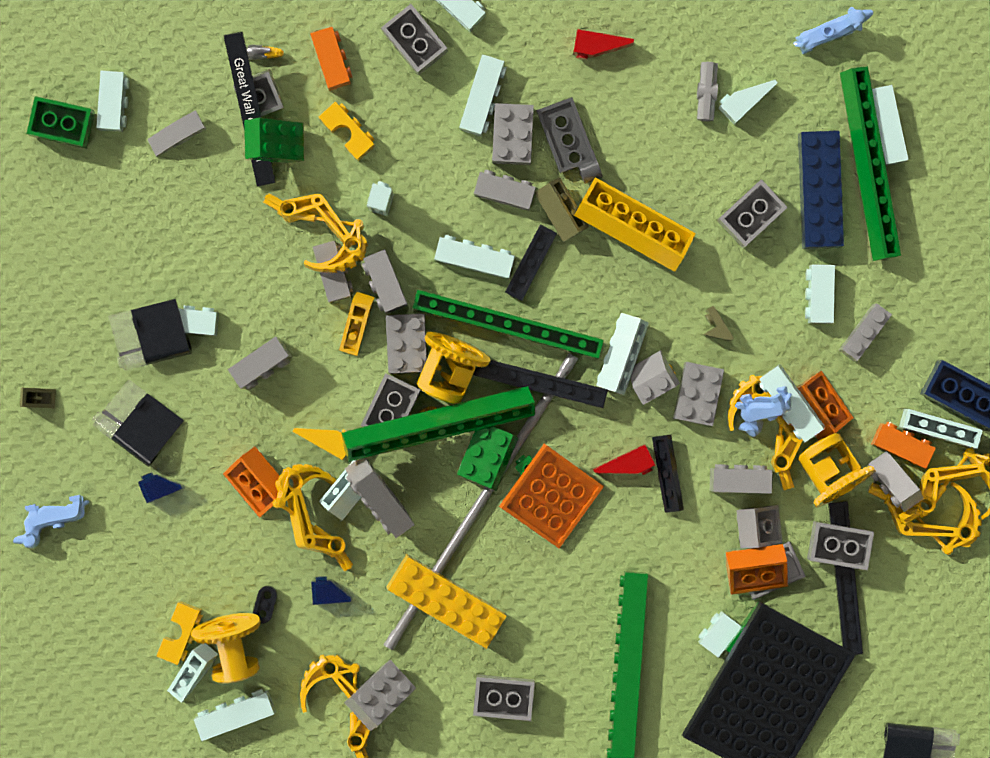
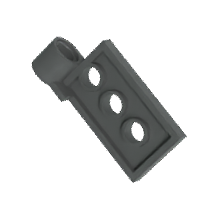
(567, 109)

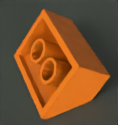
(825, 403)
(254, 480)
(757, 569)

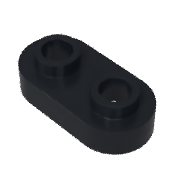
(265, 604)

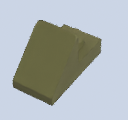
(720, 330)

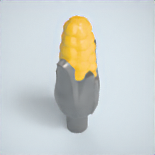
(263, 52)

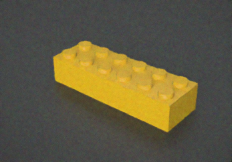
(635, 224)
(446, 601)

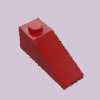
(593, 44)
(632, 462)

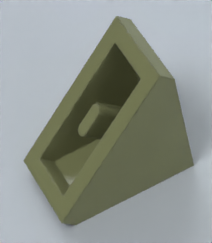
(37, 398)

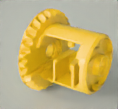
(461, 359)
(827, 470)
(227, 634)

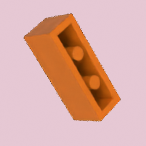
(331, 58)
(903, 445)

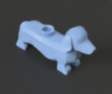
(833, 29)
(762, 408)
(49, 516)

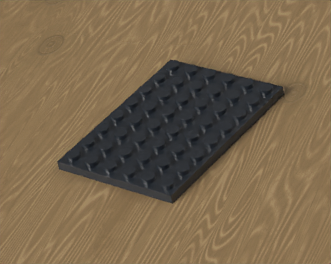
(768, 689)

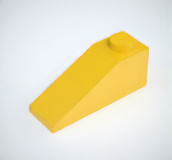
(356, 323)
(326, 439)

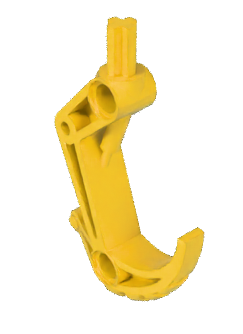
(306, 209)
(785, 447)
(934, 476)
(969, 519)
(301, 524)
(318, 672)

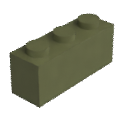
(560, 209)

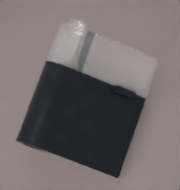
(149, 335)
(137, 423)
(919, 741)

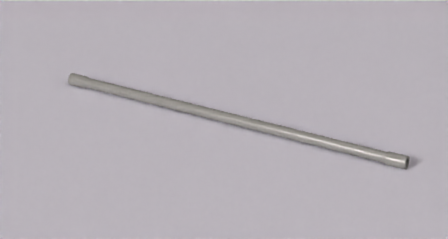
(396, 634)

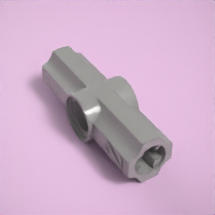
(707, 91)

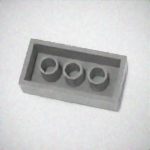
(378, 497)

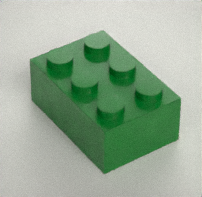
(60, 122)
(274, 140)
(487, 456)

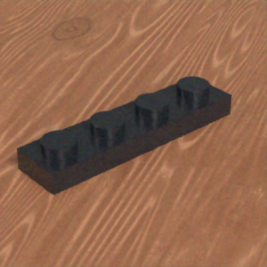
(531, 262)
(668, 473)

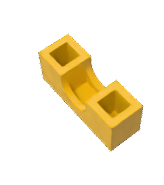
(337, 117)
(175, 649)

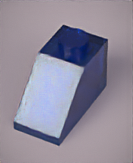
(158, 486)
(328, 592)

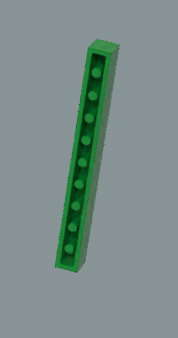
(870, 163)
(508, 324)
(438, 424)
(628, 665)

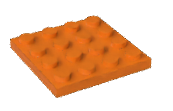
(551, 496)

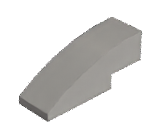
(176, 133)

